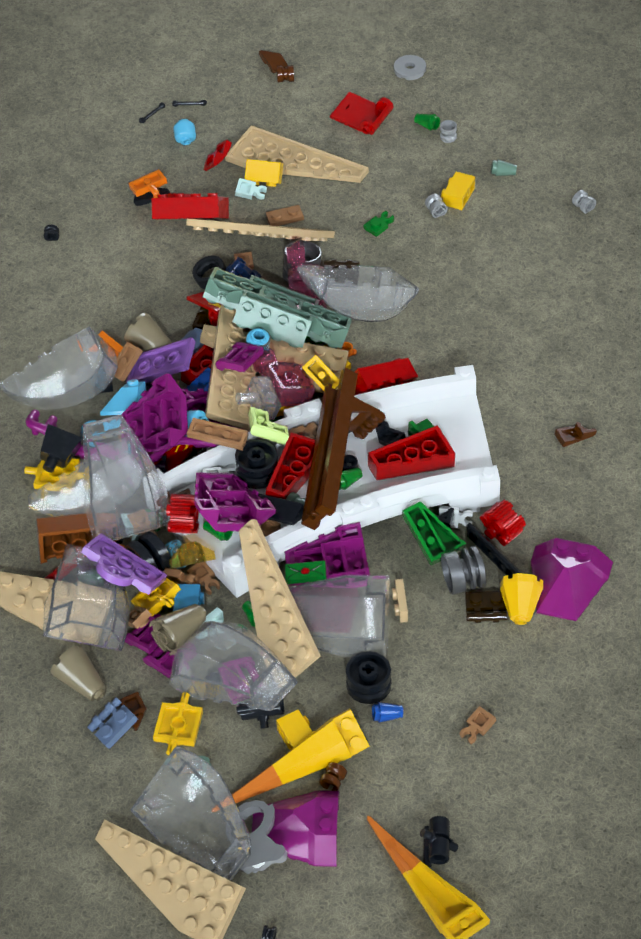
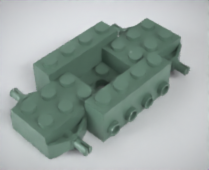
(276, 309)

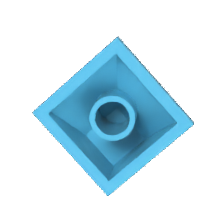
(124, 398)

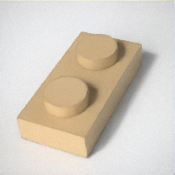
(398, 594)

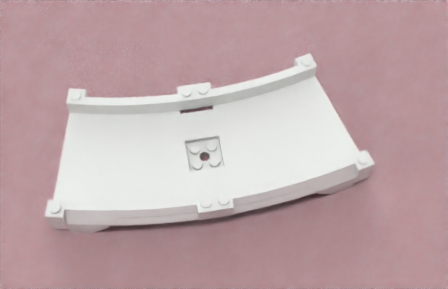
(442, 400)

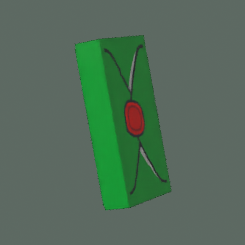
(305, 572)

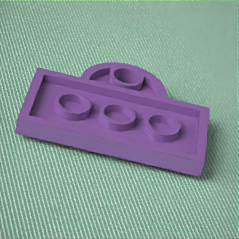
(122, 566)

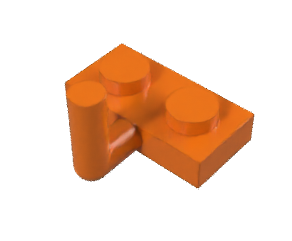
(148, 183)

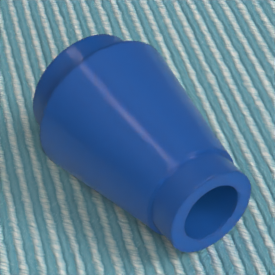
(384, 712)

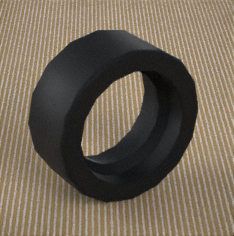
(205, 264)

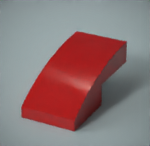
(216, 157)

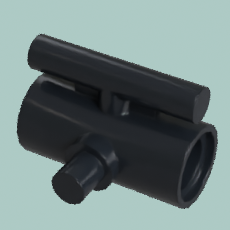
(261, 715)
(437, 841)

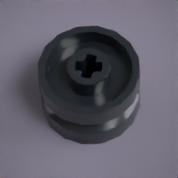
(256, 463)
(151, 549)
(368, 677)

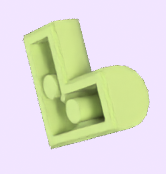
(263, 428)

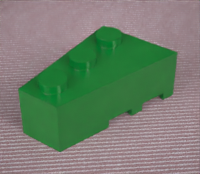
(431, 533)

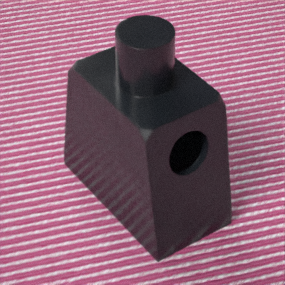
(58, 448)

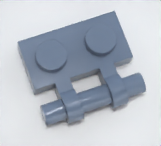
(116, 726)

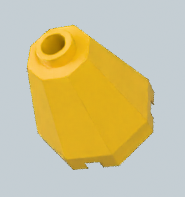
(521, 596)

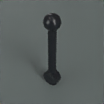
(175, 103)
(161, 106)

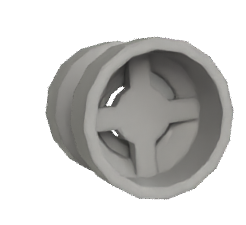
(448, 131)
(583, 201)
(436, 205)

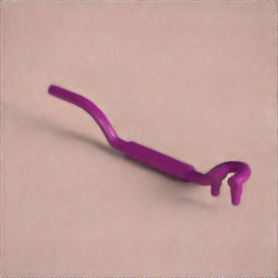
(33, 423)

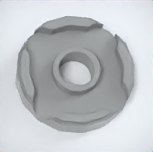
(409, 60)

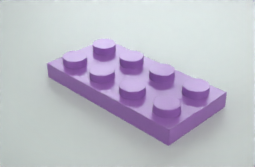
(163, 360)

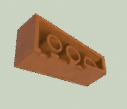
(61, 530)

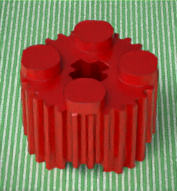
(182, 514)
(502, 522)

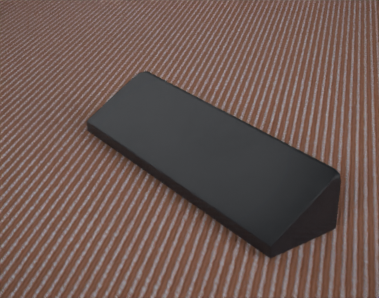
(286, 510)
(491, 551)

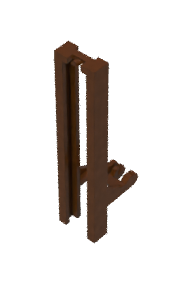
(331, 445)

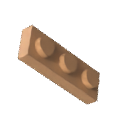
(217, 434)

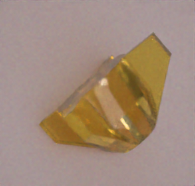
(190, 554)

